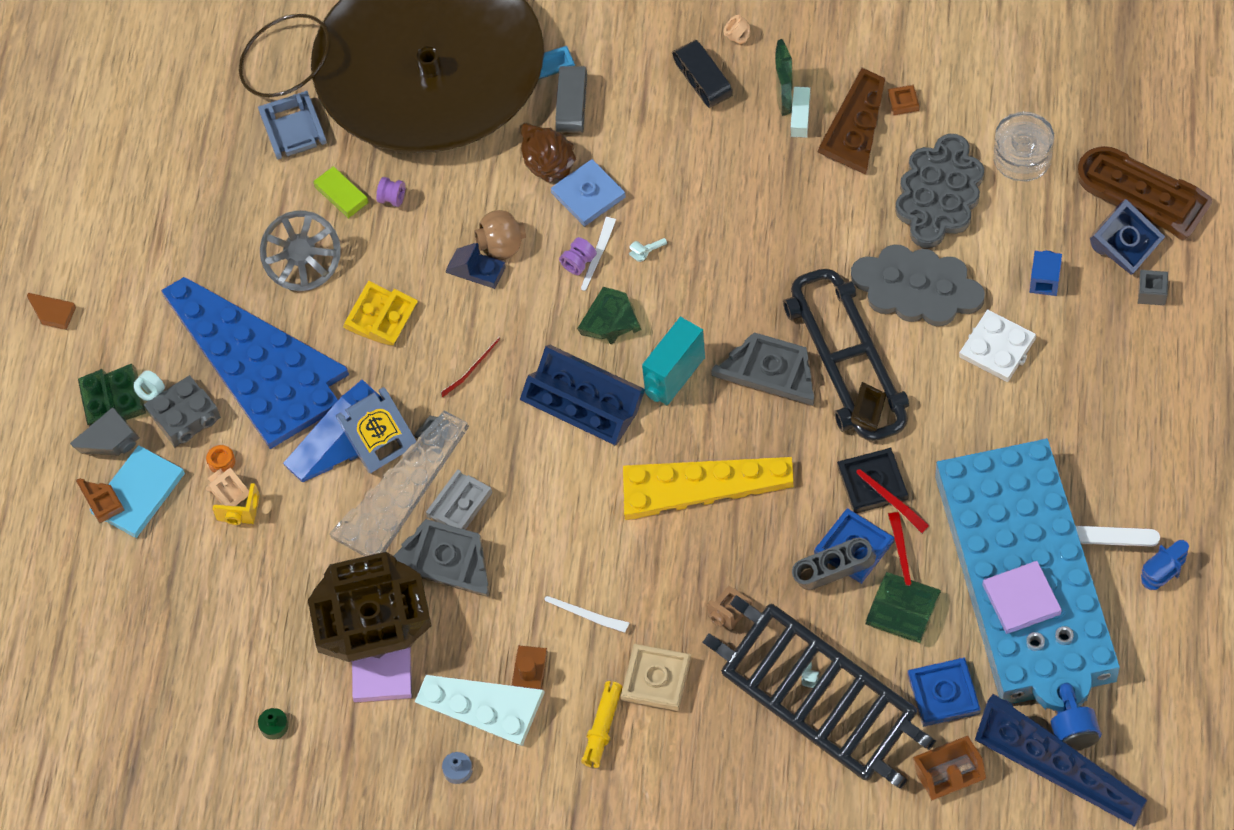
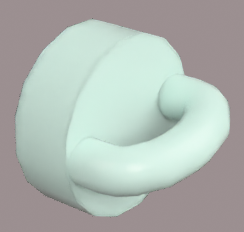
(150, 383)

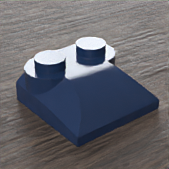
(1126, 237)

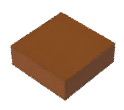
(903, 100)

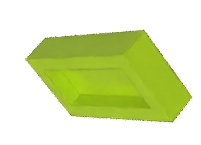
(340, 192)

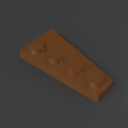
(853, 128)

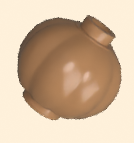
(500, 234)

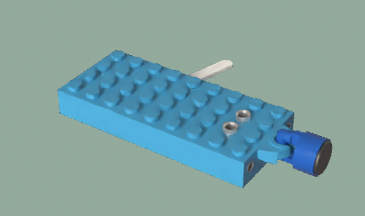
(1013, 511)

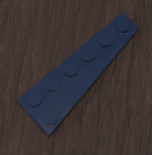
(1041, 752)

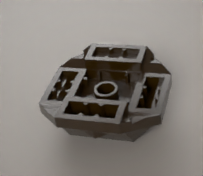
(368, 608)

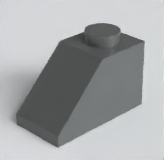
(107, 436)

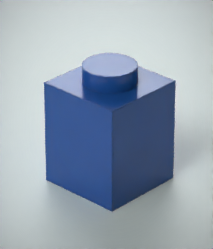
(1045, 273)

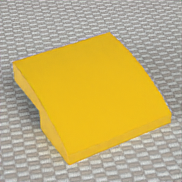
(380, 314)

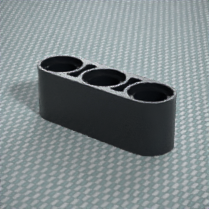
(702, 73)

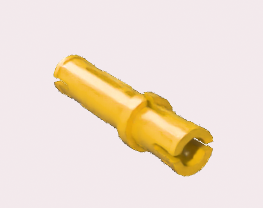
(599, 734)

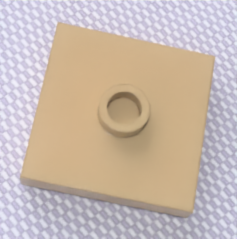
(656, 677)

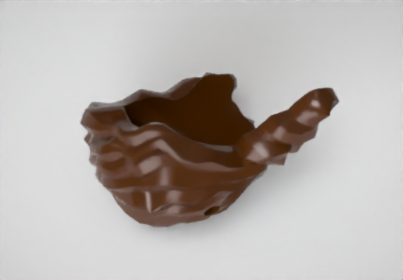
(546, 152)

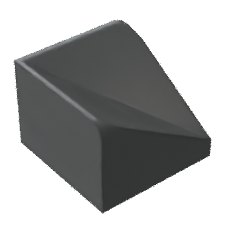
(1153, 287)

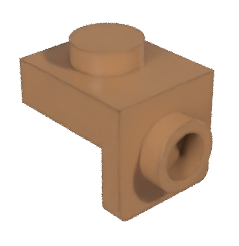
(724, 614)

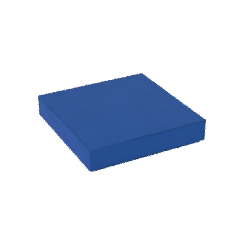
(854, 526)
(943, 692)

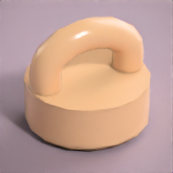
(735, 28)

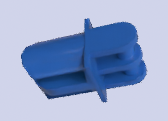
(1164, 565)

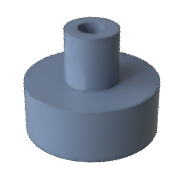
(457, 767)

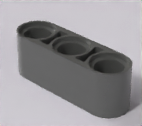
(571, 98)
(820, 560)

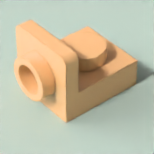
(227, 487)

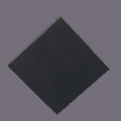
(880, 467)

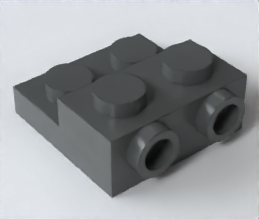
(182, 411)

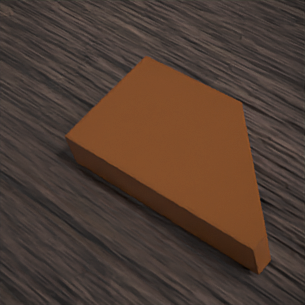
(52, 311)
(101, 499)

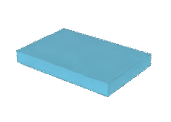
(142, 488)

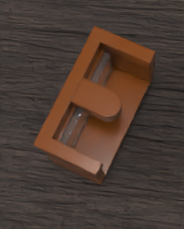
(949, 767)

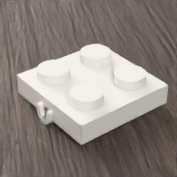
(997, 345)

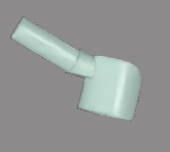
(640, 252)
(809, 677)

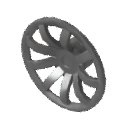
(300, 250)

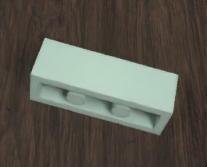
(800, 112)

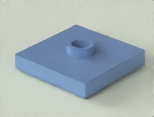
(588, 192)

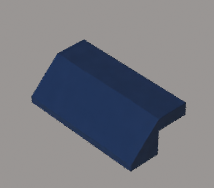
(582, 395)

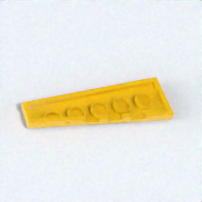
(677, 485)

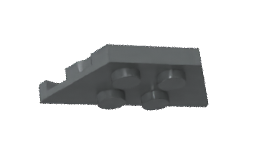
(769, 367)
(447, 556)

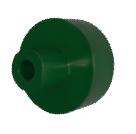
(273, 723)

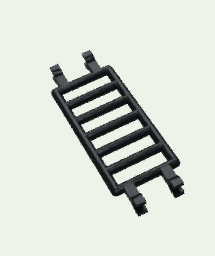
(839, 662)

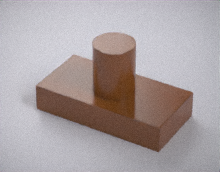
(529, 667)

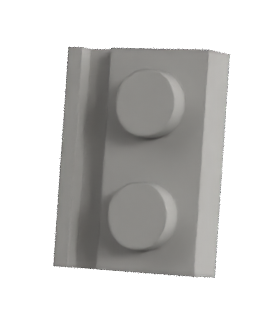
(459, 501)

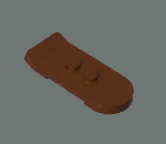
(1157, 196)

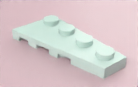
(487, 706)

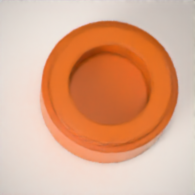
(220, 457)

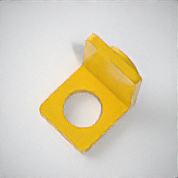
(236, 515)

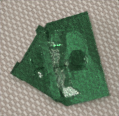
(609, 316)

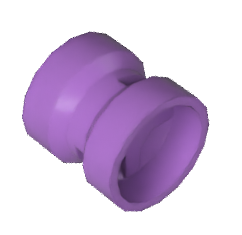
(577, 256)

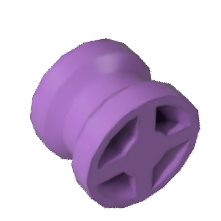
(390, 191)

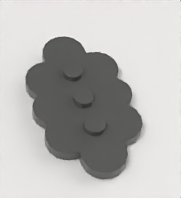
(939, 190)
(917, 285)

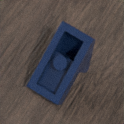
(475, 267)

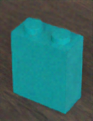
(673, 361)

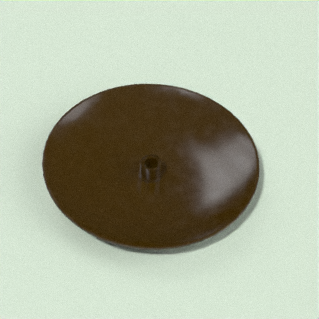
(427, 69)

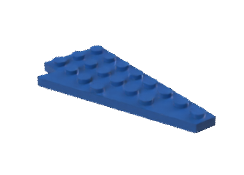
(268, 372)

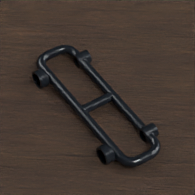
(797, 306)

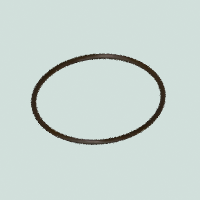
(303, 82)

